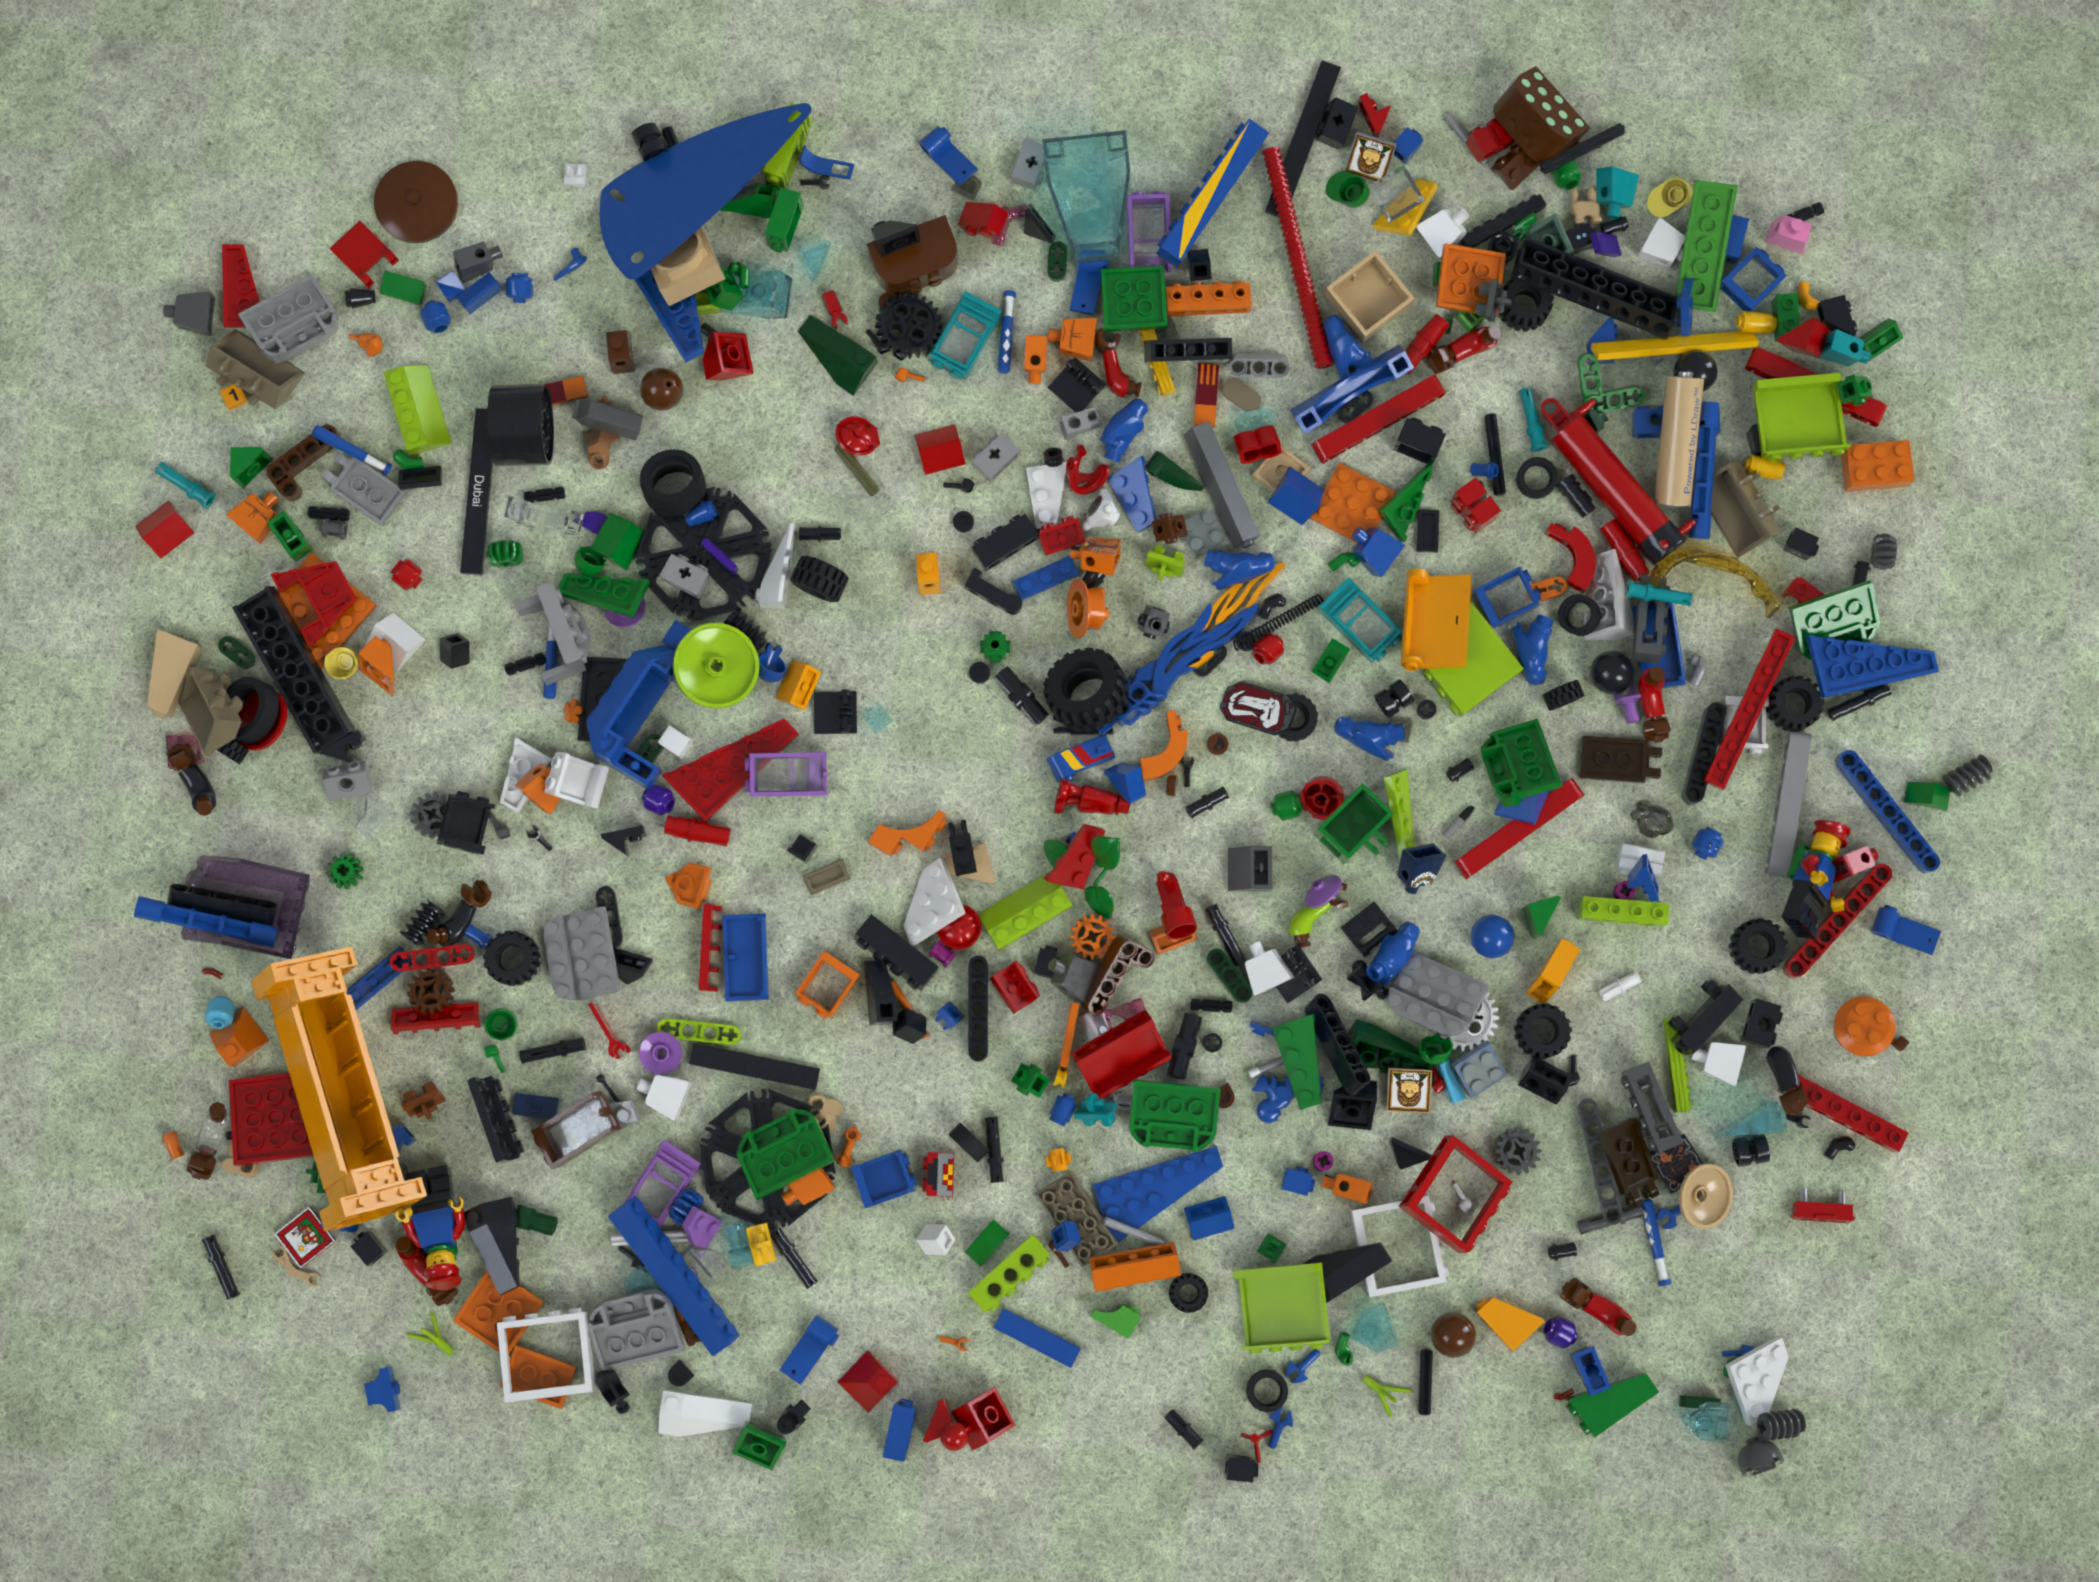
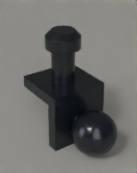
(1368, 986)
(613, 1390)

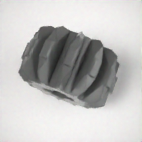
(1884, 551)

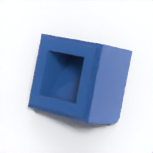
(450, 286)
(1065, 1236)

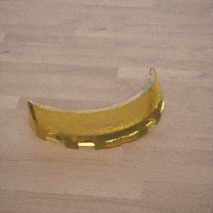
(1721, 561)

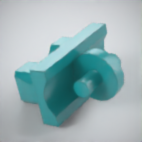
(1096, 1109)

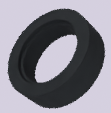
(266, 712)

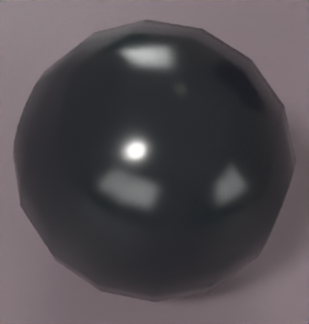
(1700, 364)
(1611, 672)

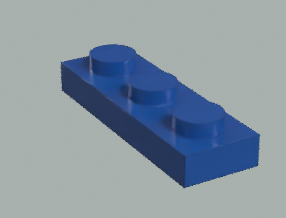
(1045, 578)

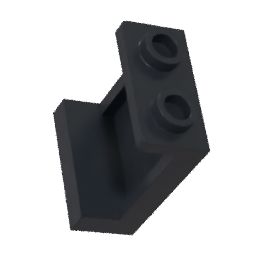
(465, 823)

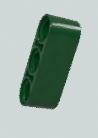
(1239, 981)

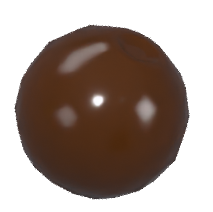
(661, 389)
(1453, 1335)

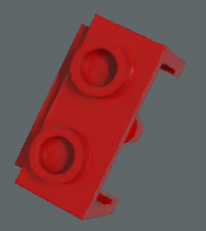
(1802, 590)

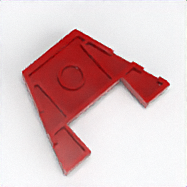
(327, 592)

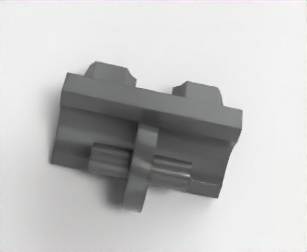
(1492, 291)

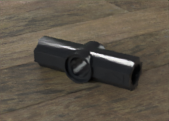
(1021, 696)
(1184, 1046)

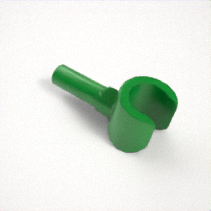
(492, 1051)

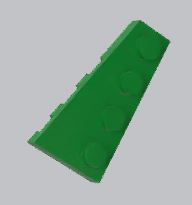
(606, 593)
(1299, 1053)

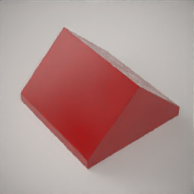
(1806, 338)
(940, 449)
(164, 529)
(940, 1418)

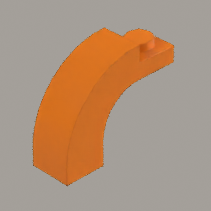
(1164, 763)

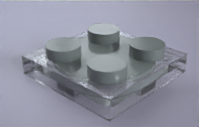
(1204, 532)

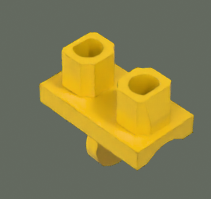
(760, 1244)

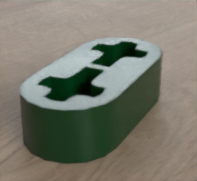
(1052, 261)
(233, 656)
(645, 746)
(1695, 1401)

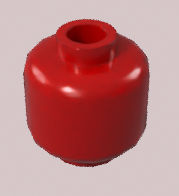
(406, 574)
(1268, 649)

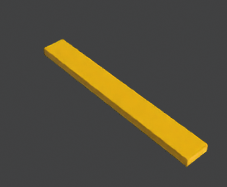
(1673, 345)

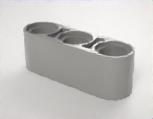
(1267, 370)

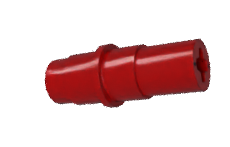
(1426, 339)
(1626, 551)
(697, 830)

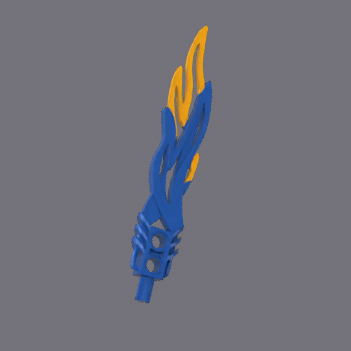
(1202, 649)

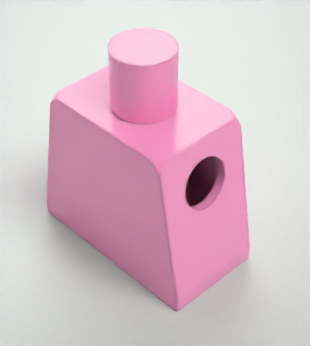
(1789, 233)

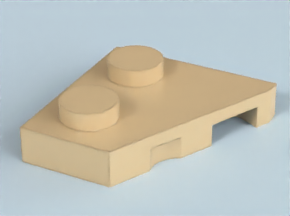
(983, 865)

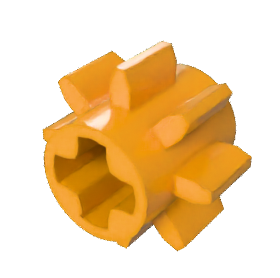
(1058, 1160)

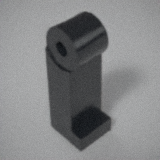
(1007, 602)

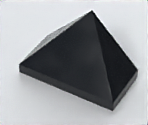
(1036, 226)
(630, 965)
(1406, 1154)

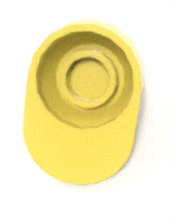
(1669, 197)

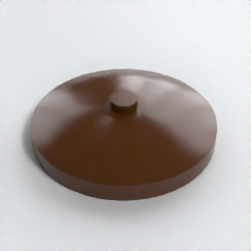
(416, 202)

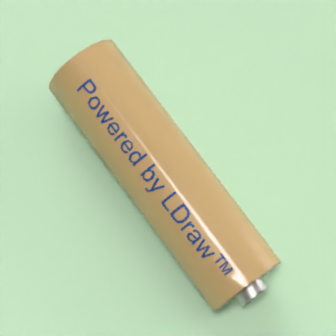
(1678, 440)

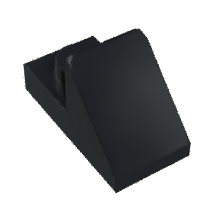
(340, 748)
(619, 837)

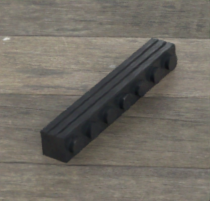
(1503, 221)

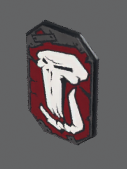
(1258, 708)

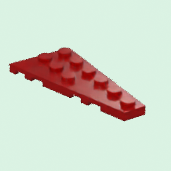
(721, 774)

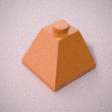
(377, 663)
(239, 1039)

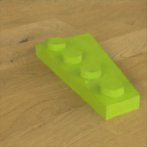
(1399, 802)

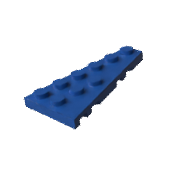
(678, 320)
(1858, 665)
(1147, 1192)

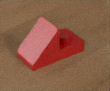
(1374, 118)

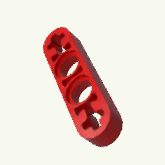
(432, 957)

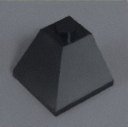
(894, 236)
(1353, 1110)

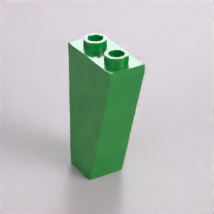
(1611, 1405)

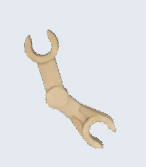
(292, 1270)

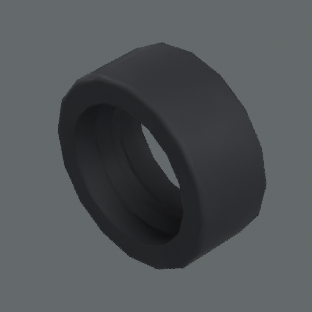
(1548, 466)
(1567, 605)
(968, 1142)
(1283, 1391)

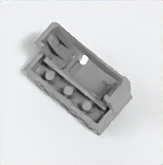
(557, 612)

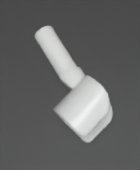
(1465, 1205)

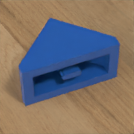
(1127, 780)

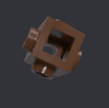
(1169, 528)

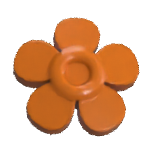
(573, 711)

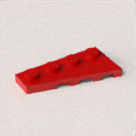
(238, 285)

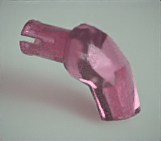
(1013, 214)

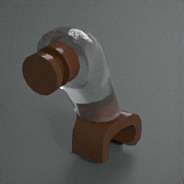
(208, 1141)

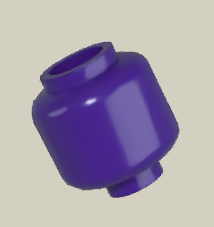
(658, 800)
(1560, 1332)

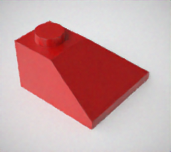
(727, 356)
(868, 1381)

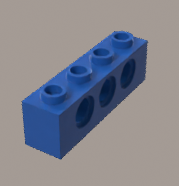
(1644, 428)

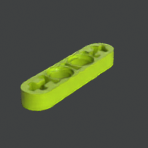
(699, 1031)

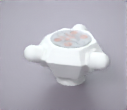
(1101, 511)

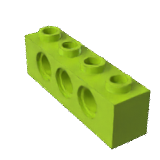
(1623, 911)
(980, 1291)

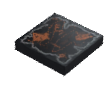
(1675, 1164)

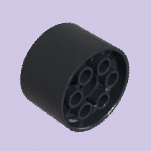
(520, 425)

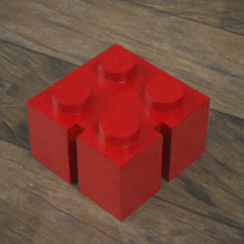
(1468, 503)

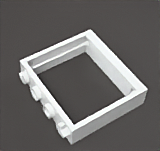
(1437, 1249)
(533, 1319)

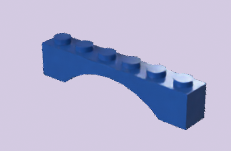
(1378, 371)

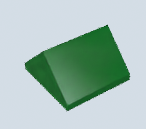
(247, 463)
(618, 541)
(1539, 914)
(759, 1445)

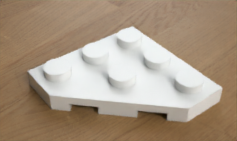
(933, 903)
(1757, 1377)

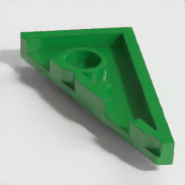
(1401, 508)

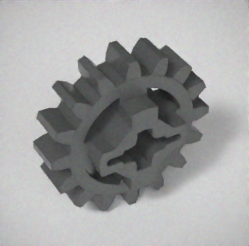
(429, 822)
(1522, 1160)

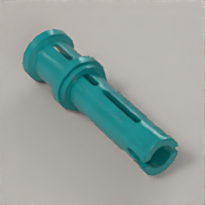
(1535, 429)
(193, 489)
(1648, 592)

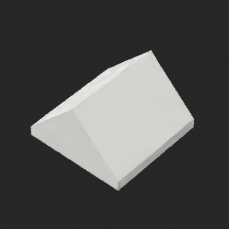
(400, 636)

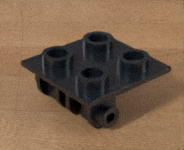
(1076, 385)
(835, 712)
(1303, 971)

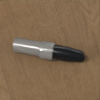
(1458, 821)

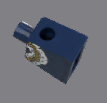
(1420, 866)

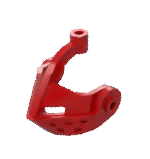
(1094, 480)

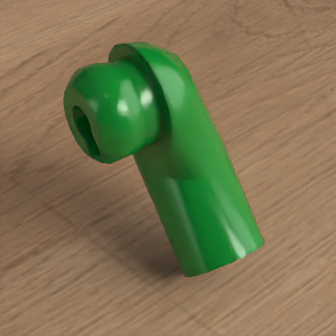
(1343, 558)

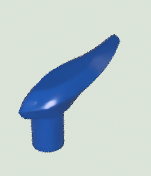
(573, 264)

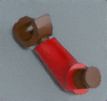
(1463, 347)
(1116, 379)
(1651, 699)
(415, 1261)
(1601, 1308)

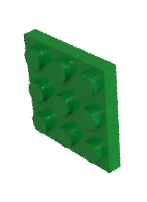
(1134, 298)

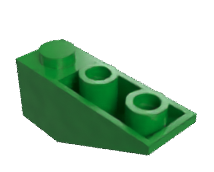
(753, 200)

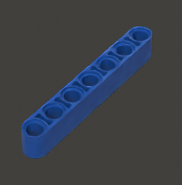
(1897, 815)

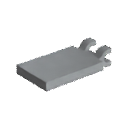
(364, 489)

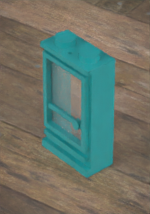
(965, 336)
(1360, 621)

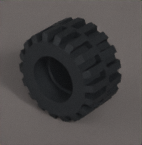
(1526, 318)
(819, 579)
(1809, 694)
(1740, 946)
(495, 950)
(1525, 1037)

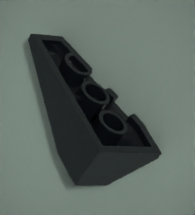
(495, 1237)
(1350, 1267)

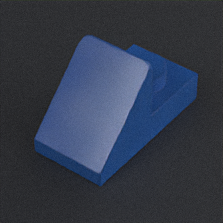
(1643, 875)

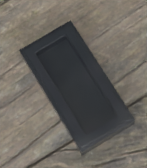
(420, 477)
(1427, 531)

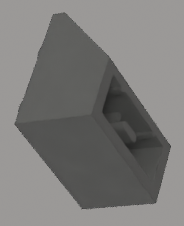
(1250, 868)

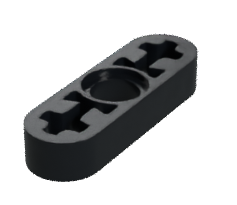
(612, 900)

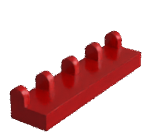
(706, 947)
(455, 1016)

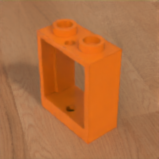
(839, 966)

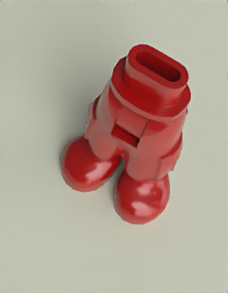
(1089, 799)

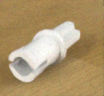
(1620, 986)

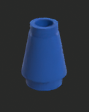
(702, 513)

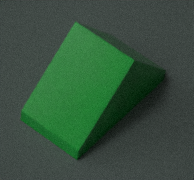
(1927, 795)
(986, 1242)

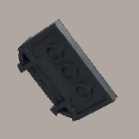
(495, 1119)

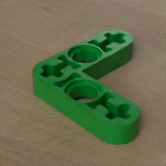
(1596, 392)

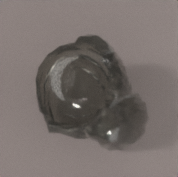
(1652, 819)

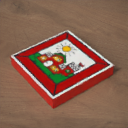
(305, 1237)

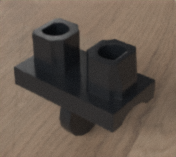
(792, 1417)

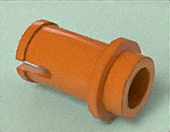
(172, 1145)

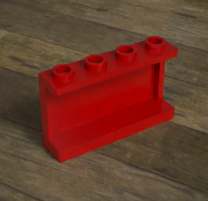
(1121, 1055)

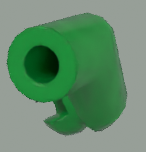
(1522, 226)
(742, 272)
(405, 461)
(1342, 1349)

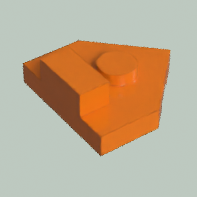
(690, 885)

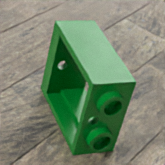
(784, 220)

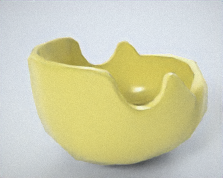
(341, 663)

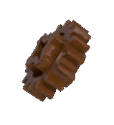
(436, 985)

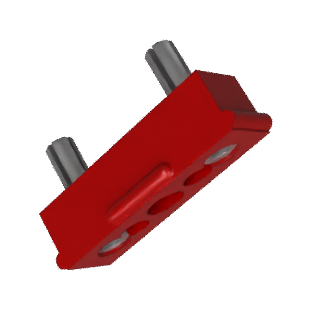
(1822, 1211)

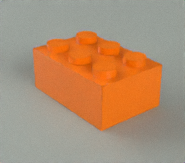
(1877, 466)

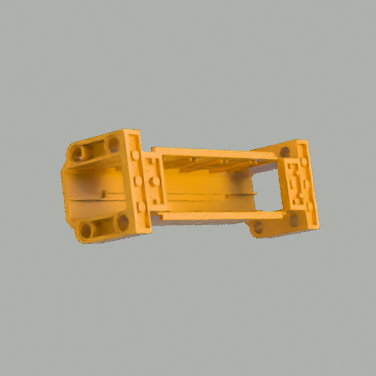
(336, 1088)

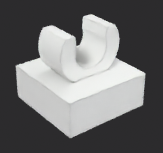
(575, 174)

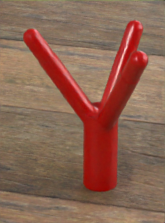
(1255, 1439)

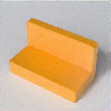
(798, 684)

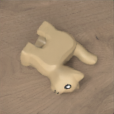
(1585, 209)

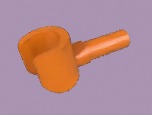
(903, 373)
(956, 1342)

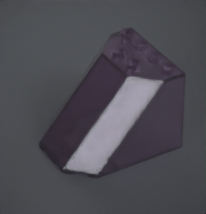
(257, 881)

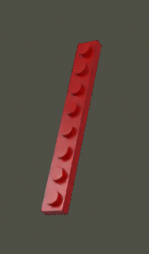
(1749, 709)

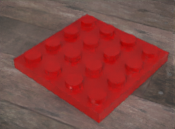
(266, 1121)

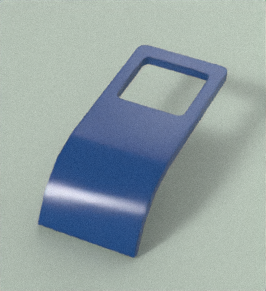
(822, 165)

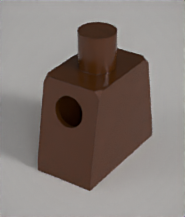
(620, 349)

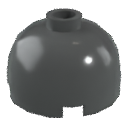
(1758, 1456)

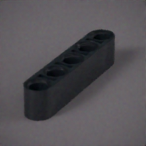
(1710, 746)
(221, 903)
(974, 998)
(1338, 1045)

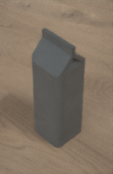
(607, 418)

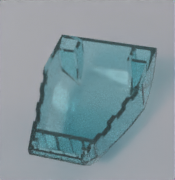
(1089, 191)

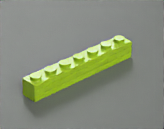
(1677, 1072)

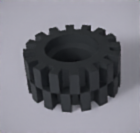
(1563, 695)
(234, 751)
(1198, 1302)

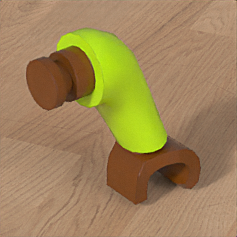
(1303, 920)

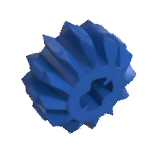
(684, 1204)

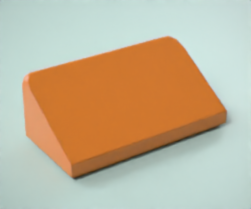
(1163, 944)

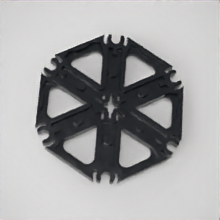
(690, 539)
(737, 1183)

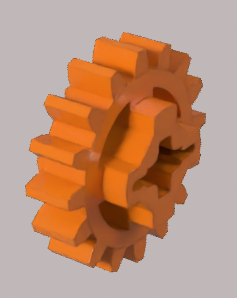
(1078, 942)

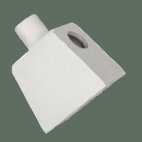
(1443, 228)
(1663, 244)
(1266, 969)
(1721, 1061)
(665, 1094)

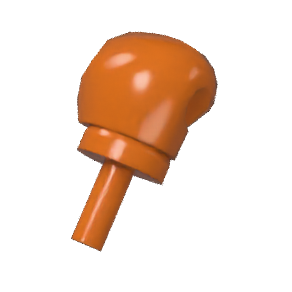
(370, 342)

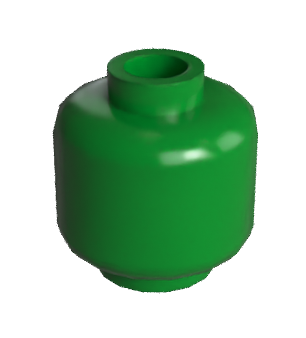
(1567, 176)
(1287, 805)

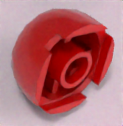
(1321, 797)

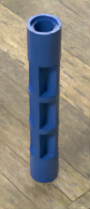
(1704, 471)
(252, 932)

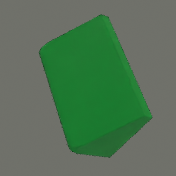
(402, 288)
(1881, 337)

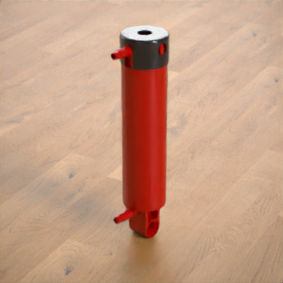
(1614, 483)

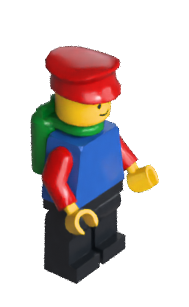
(1813, 878)
(436, 1226)

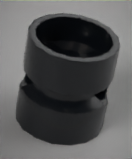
(649, 140)
(1400, 694)
(1758, 1149)

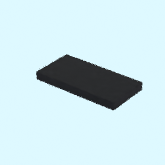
(595, 683)

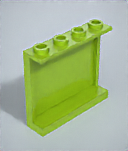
(1799, 417)
(1487, 668)
(1283, 1307)

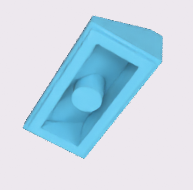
(1452, 1082)

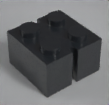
(1419, 441)

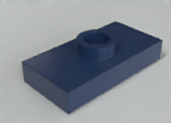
(535, 1106)

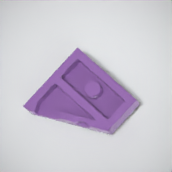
(700, 1227)

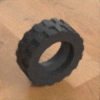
(1310, 720)

